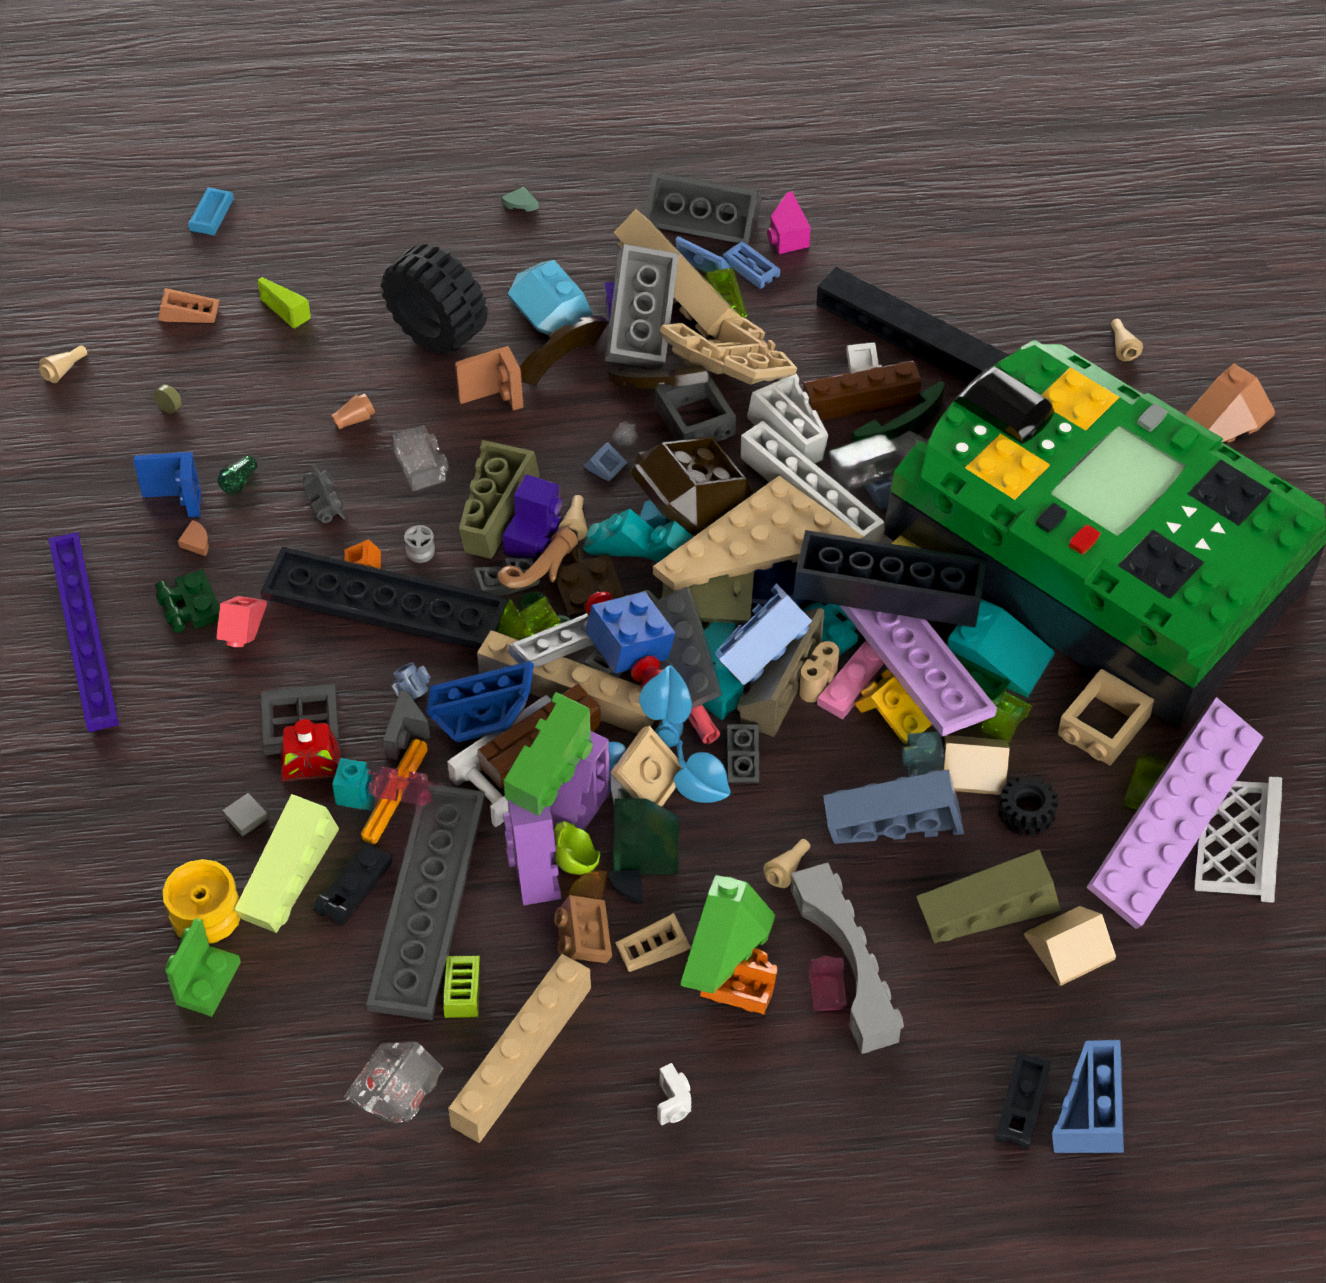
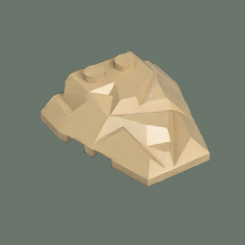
(736, 352)

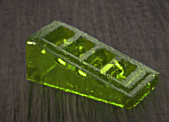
(728, 277)

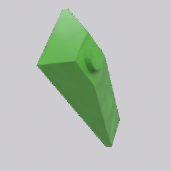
(727, 933)

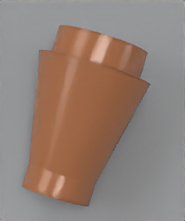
(354, 411)

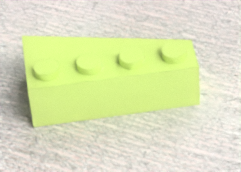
(287, 863)

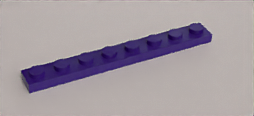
(83, 632)

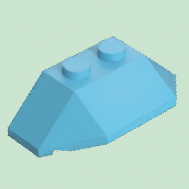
(548, 297)

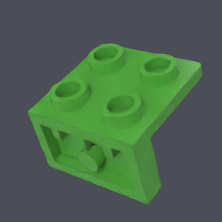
(199, 971)

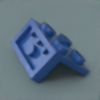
(170, 476)

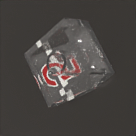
(395, 1081)

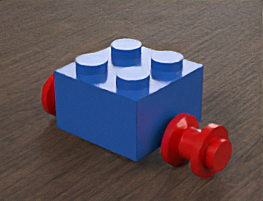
(629, 633)

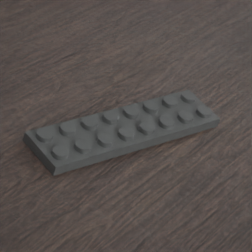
(426, 904)

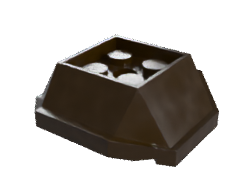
(691, 481)

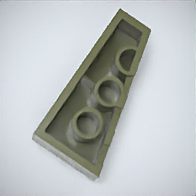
(492, 496)
(990, 898)

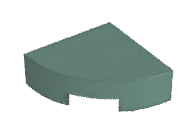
(520, 199)

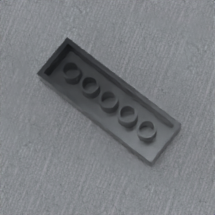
(889, 578)

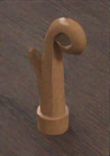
(561, 544)

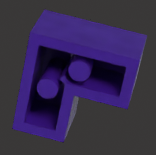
(534, 519)

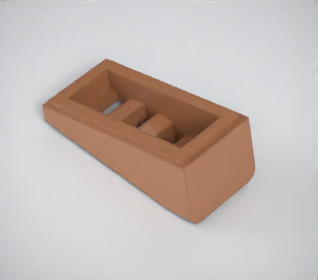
(174, 303)

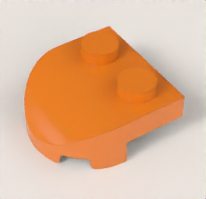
(749, 985)

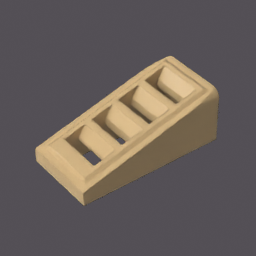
(657, 929)

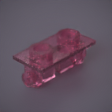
(414, 787)

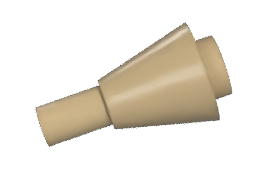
(1126, 344)
(55, 366)
(575, 518)
(779, 869)

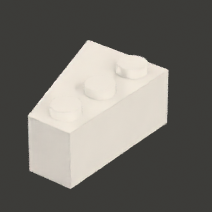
(789, 414)

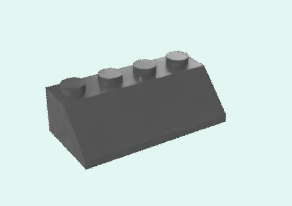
(702, 208)

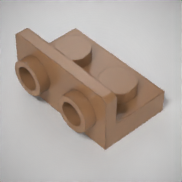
(583, 929)

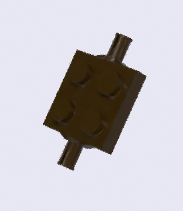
(585, 578)

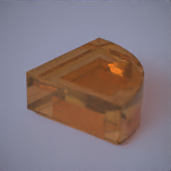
(590, 885)

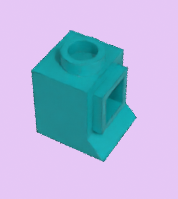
(352, 785)

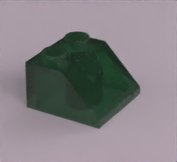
(645, 837)

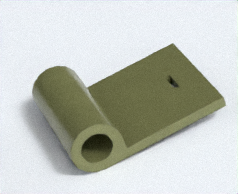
(717, 600)

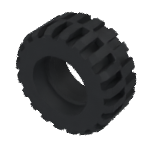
(434, 299)

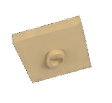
(647, 768)

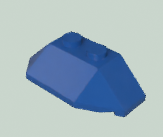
(481, 702)

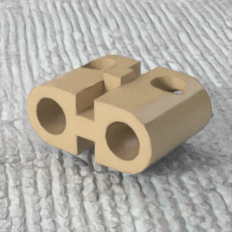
(818, 671)

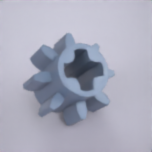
(411, 679)

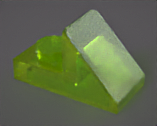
(529, 621)
(1008, 715)
(1145, 776)

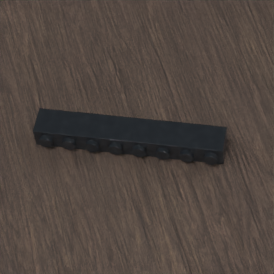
(906, 326)

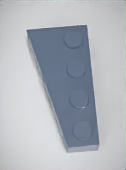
(894, 809)

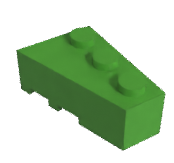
(552, 756)

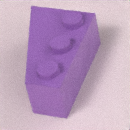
(587, 789)
(531, 851)

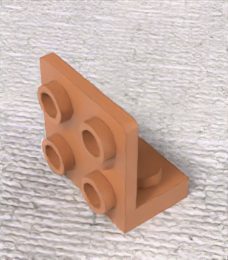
(488, 375)

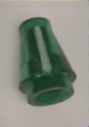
(235, 476)

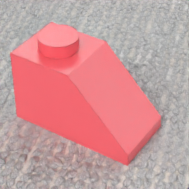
(240, 620)

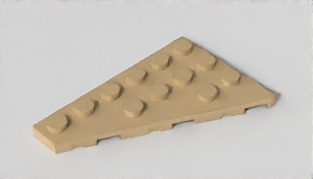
(750, 537)

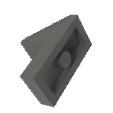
(405, 722)

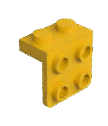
(894, 705)

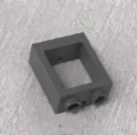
(669, 398)

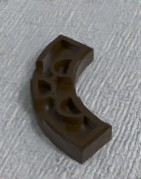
(560, 342)
(653, 378)

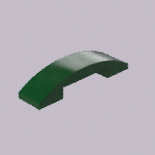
(913, 420)

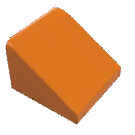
(364, 553)

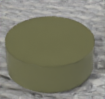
(167, 398)

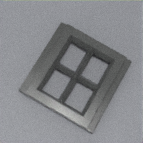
(296, 696)

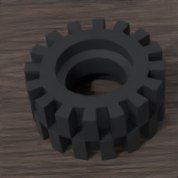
(1024, 819)

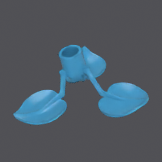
(668, 699)

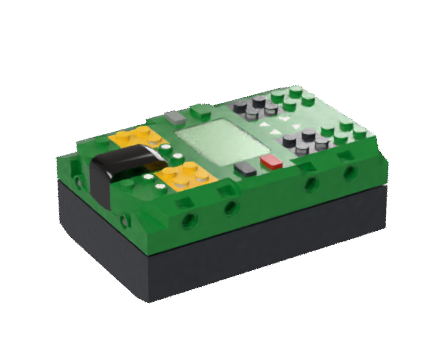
(1110, 523)

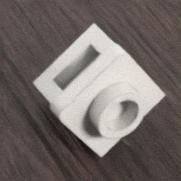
(862, 357)
(677, 1091)

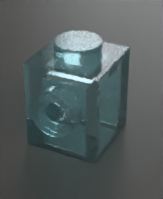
(923, 753)

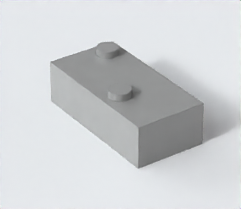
(640, 306)

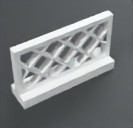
(1266, 845)

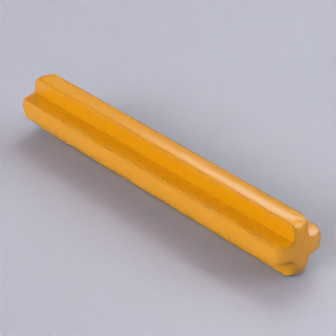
(385, 808)

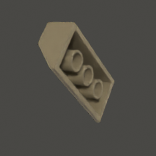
(778, 685)

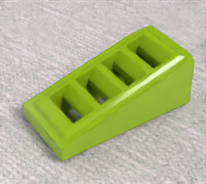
(285, 303)
(461, 1007)

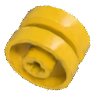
(203, 892)

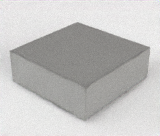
(245, 814)

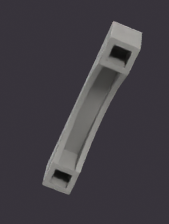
(821, 902)

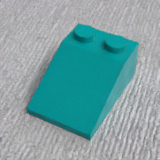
(1003, 648)

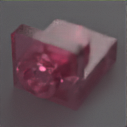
(827, 984)

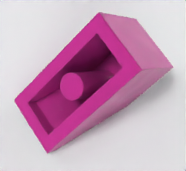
(789, 226)

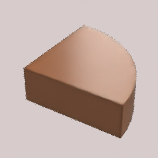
(194, 539)

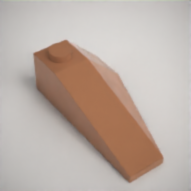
(1233, 405)

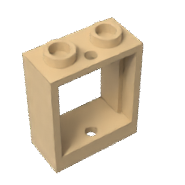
(1117, 695)

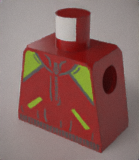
(308, 751)

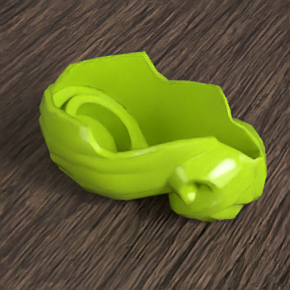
(574, 849)

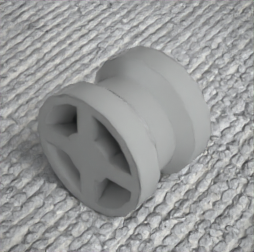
(414, 538)

